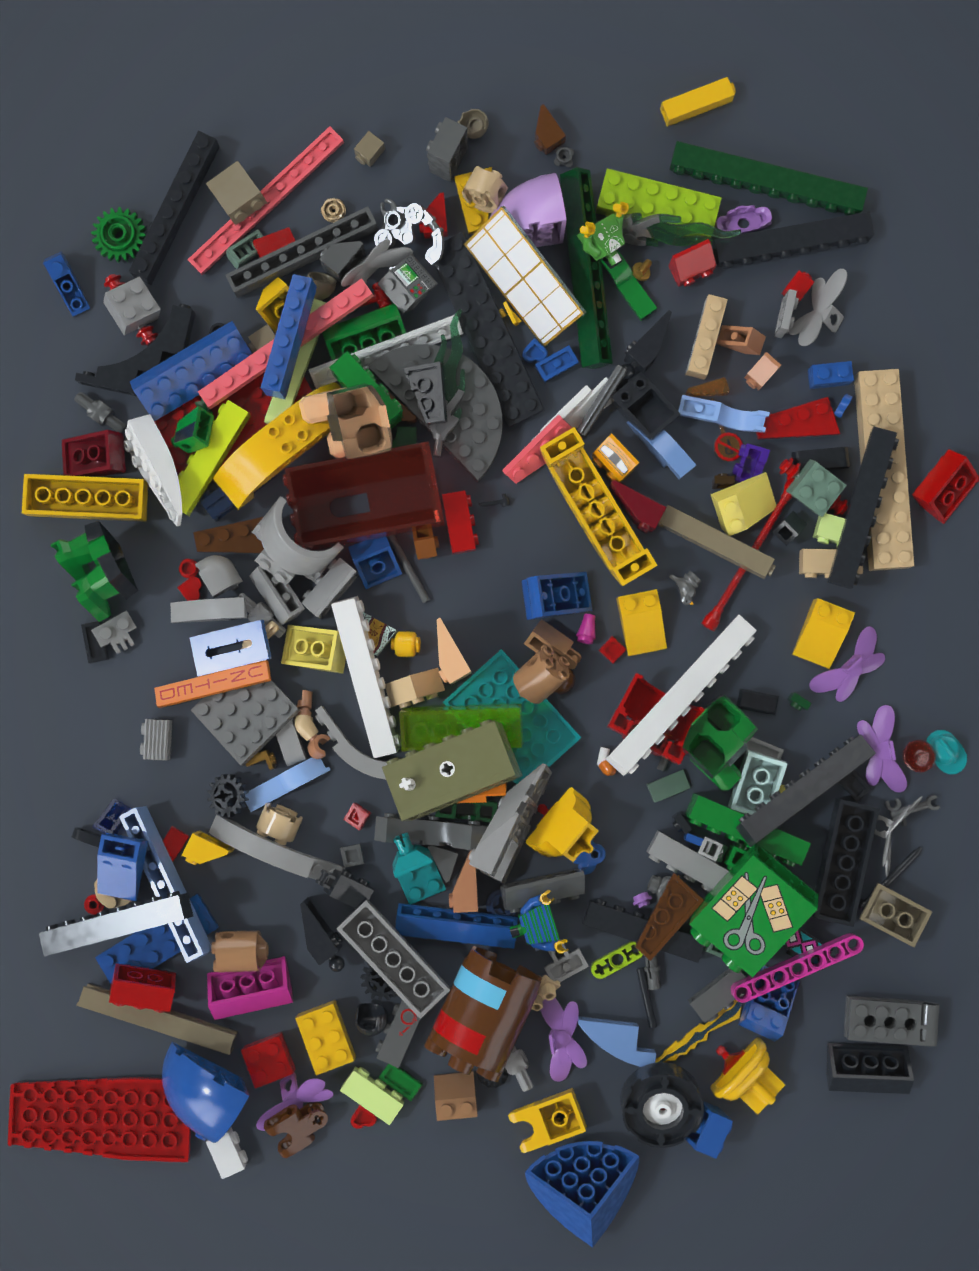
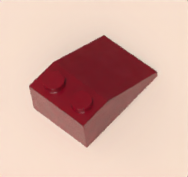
(94, 454)
(640, 509)

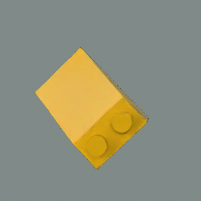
(642, 622)
(823, 633)

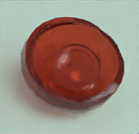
(919, 756)

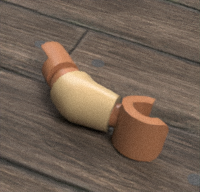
(306, 728)

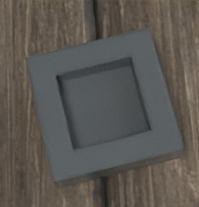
(352, 855)

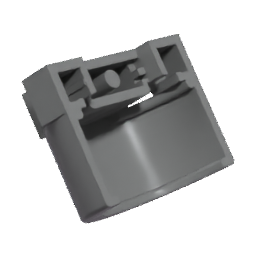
(282, 555)

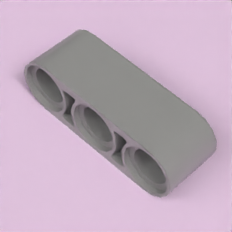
(291, 744)

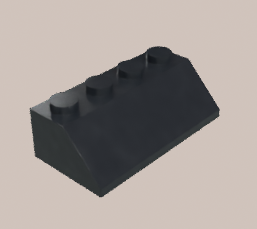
(869, 1068)

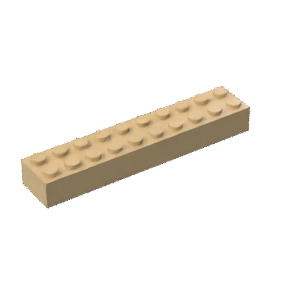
(881, 406)

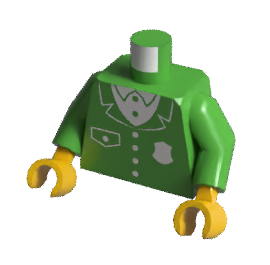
(605, 236)

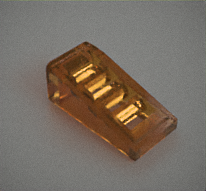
(713, 388)

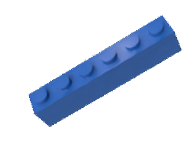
(289, 336)
(456, 927)

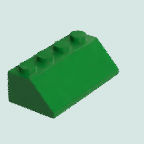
(363, 331)

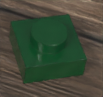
(798, 702)

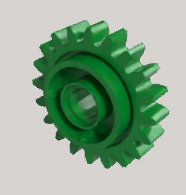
(110, 226)

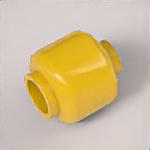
(405, 644)

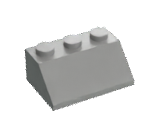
(329, 587)

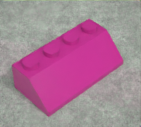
(249, 991)

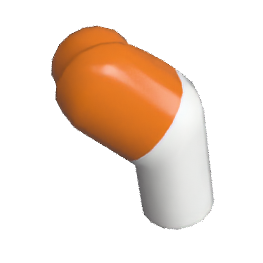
(604, 765)

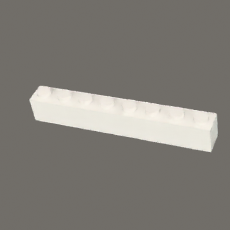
(366, 677)

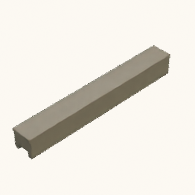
(168, 1023)

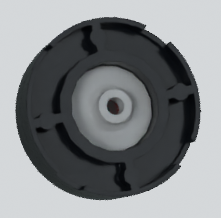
(661, 1104)

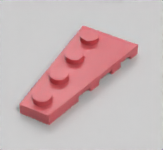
(531, 457)

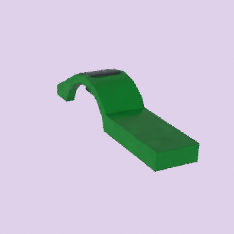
(630, 287)

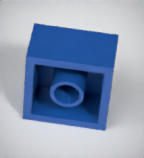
(712, 1132)

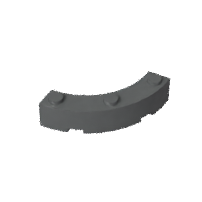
(430, 831)

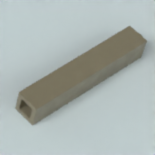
(717, 542)

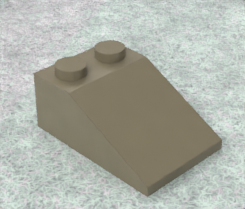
(896, 915)

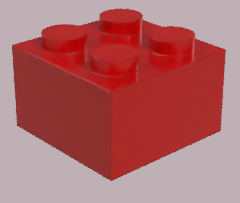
(268, 1059)

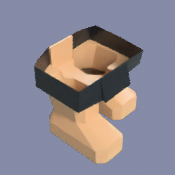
(355, 420)

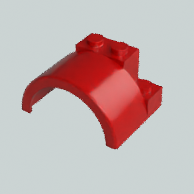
(636, 705)

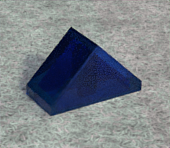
(109, 820)

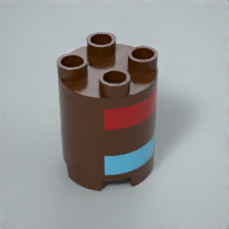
(483, 1014)

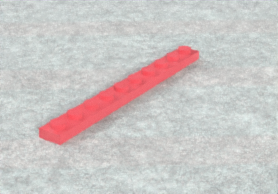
(273, 193)
(257, 362)

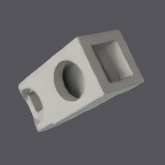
(712, 849)

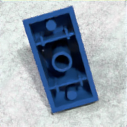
(556, 595)

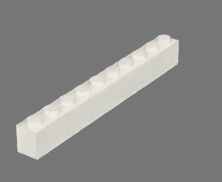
(679, 697)

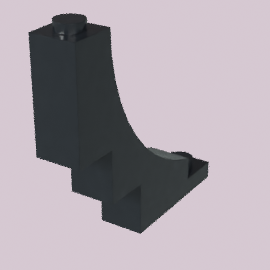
(170, 341)

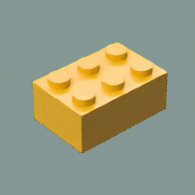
(325, 1037)

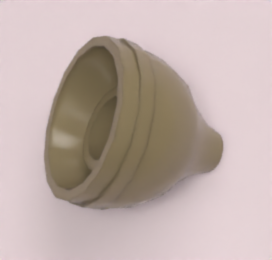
(325, 284)

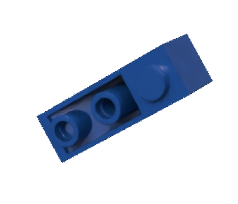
(66, 283)

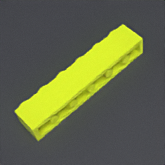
(207, 461)

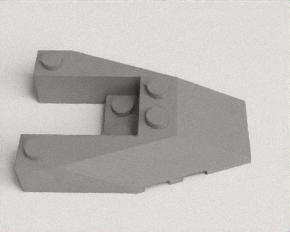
(510, 826)

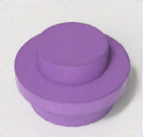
(642, 900)

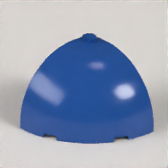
(202, 1093)
(584, 1185)

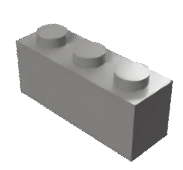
(278, 596)

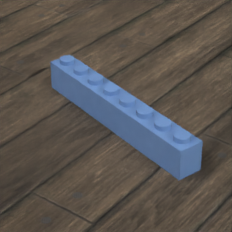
(165, 880)

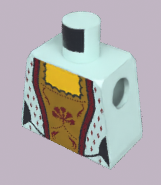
(379, 633)

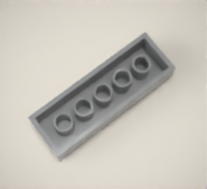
(393, 958)

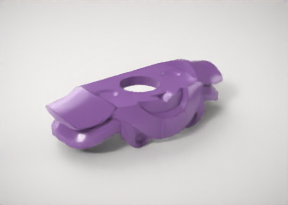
(757, 218)

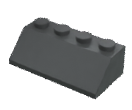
(561, 884)

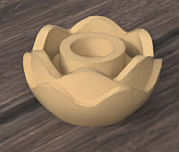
(331, 204)

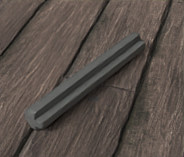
(601, 400)

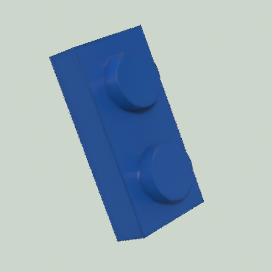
(556, 363)

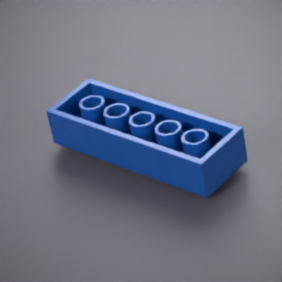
(189, 371)

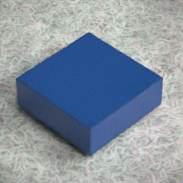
(693, 839)

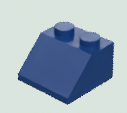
(374, 561)

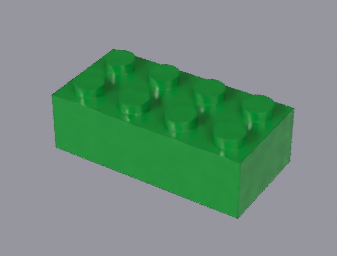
(350, 373)

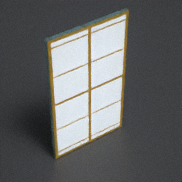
(524, 276)

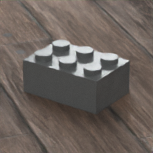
(447, 149)

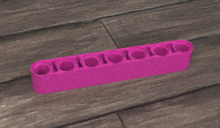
(806, 967)

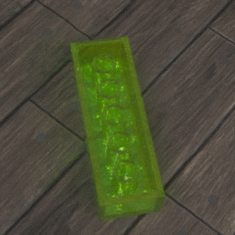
(431, 724)

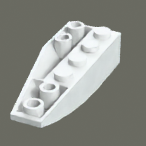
(155, 463)

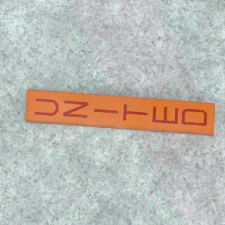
(212, 684)

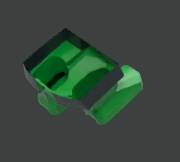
(106, 579)
(718, 741)

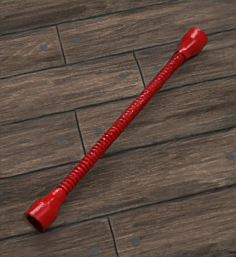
(712, 619)

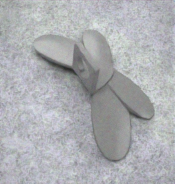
(377, 258)
(823, 296)
(887, 834)

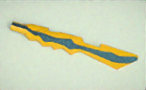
(700, 1033)

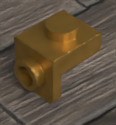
(264, 755)

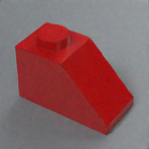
(436, 209)

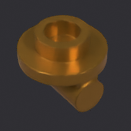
(641, 270)

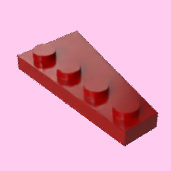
(803, 420)

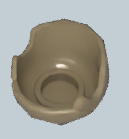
(476, 123)

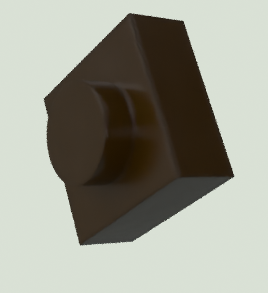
(722, 481)

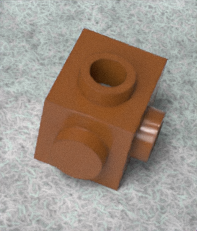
(425, 543)

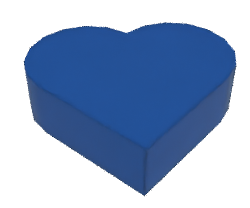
(534, 352)
(843, 405)

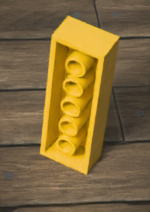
(85, 497)

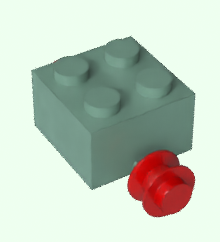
(815, 487)

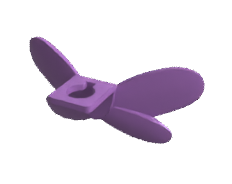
(846, 677)
(882, 763)
(562, 1045)
(309, 1091)

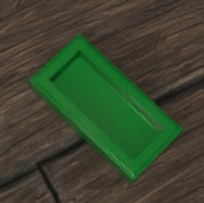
(400, 1081)

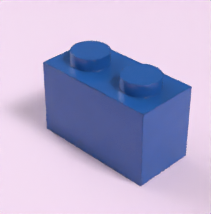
(830, 375)

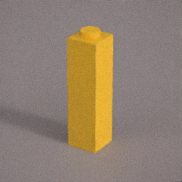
(697, 101)

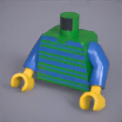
(538, 925)

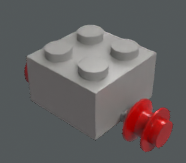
(132, 307)

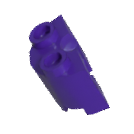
(751, 462)

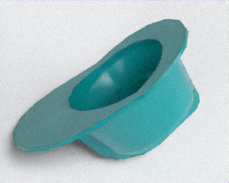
(949, 752)

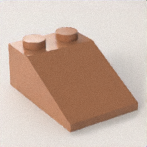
(464, 894)

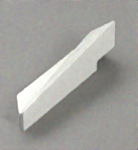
(580, 404)

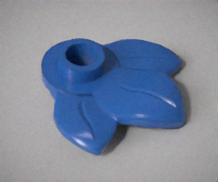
(587, 861)

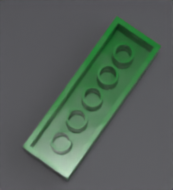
(720, 818)

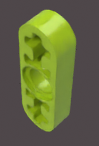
(607, 972)

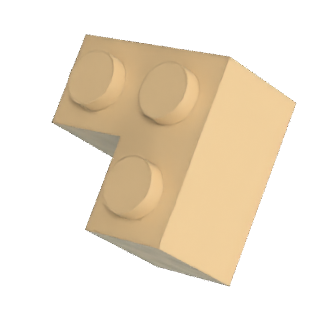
(415, 688)

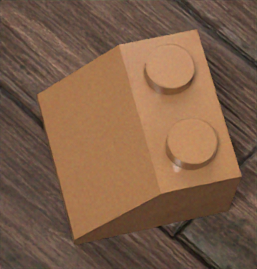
(455, 1096)

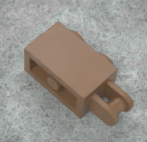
(546, 635)

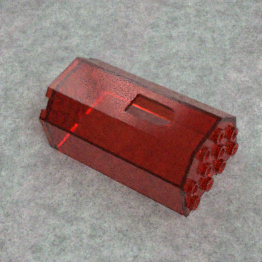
(398, 489)

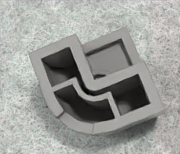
(218, 574)

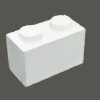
(228, 1154)

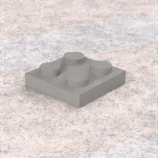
(785, 321)

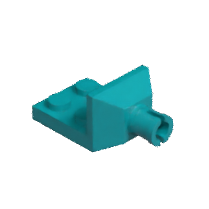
(416, 870)

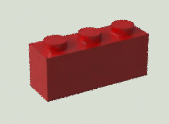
(460, 522)

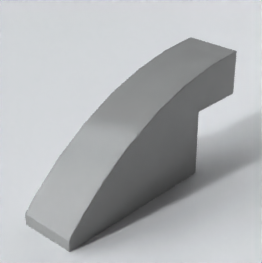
(209, 610)

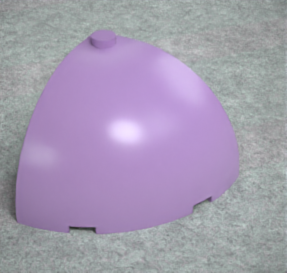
(538, 209)

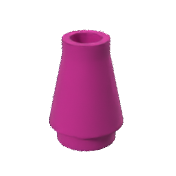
(586, 631)

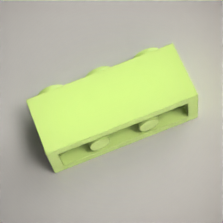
(372, 1095)

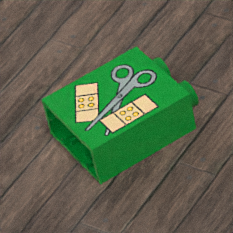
(753, 911)

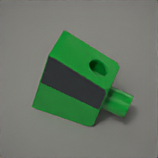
(193, 430)

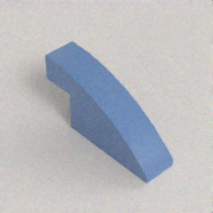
(667, 452)
(618, 1039)

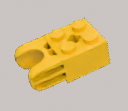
(544, 1122)

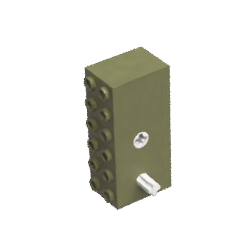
(423, 778)

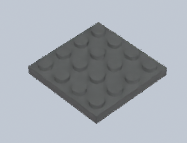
(246, 717)

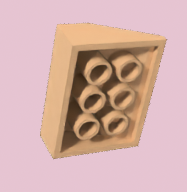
(450, 659)

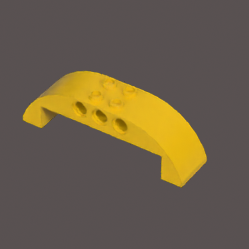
(270, 452)
(595, 508)

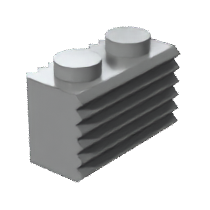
(156, 739)

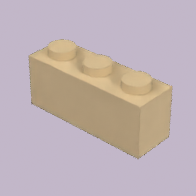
(818, 562)

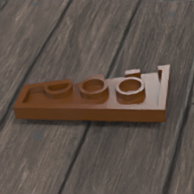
(230, 538)
(669, 914)

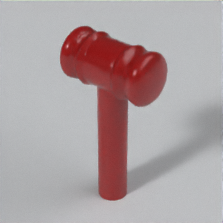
(379, 297)

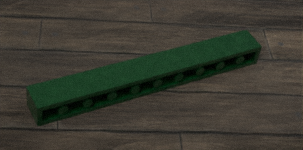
(767, 179)
(586, 271)

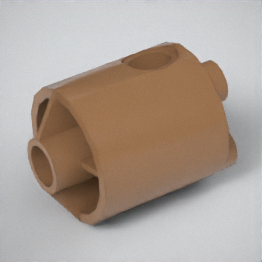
(541, 675)
(239, 951)

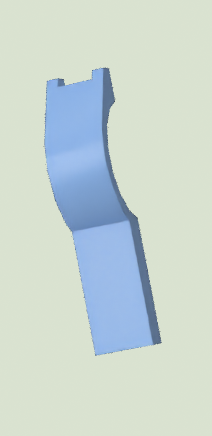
(723, 415)
(285, 783)

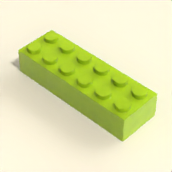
(656, 197)

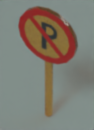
(727, 445)

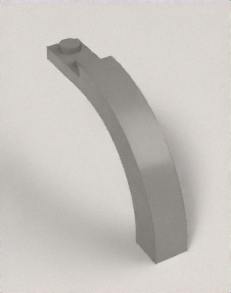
(347, 751)
(268, 850)

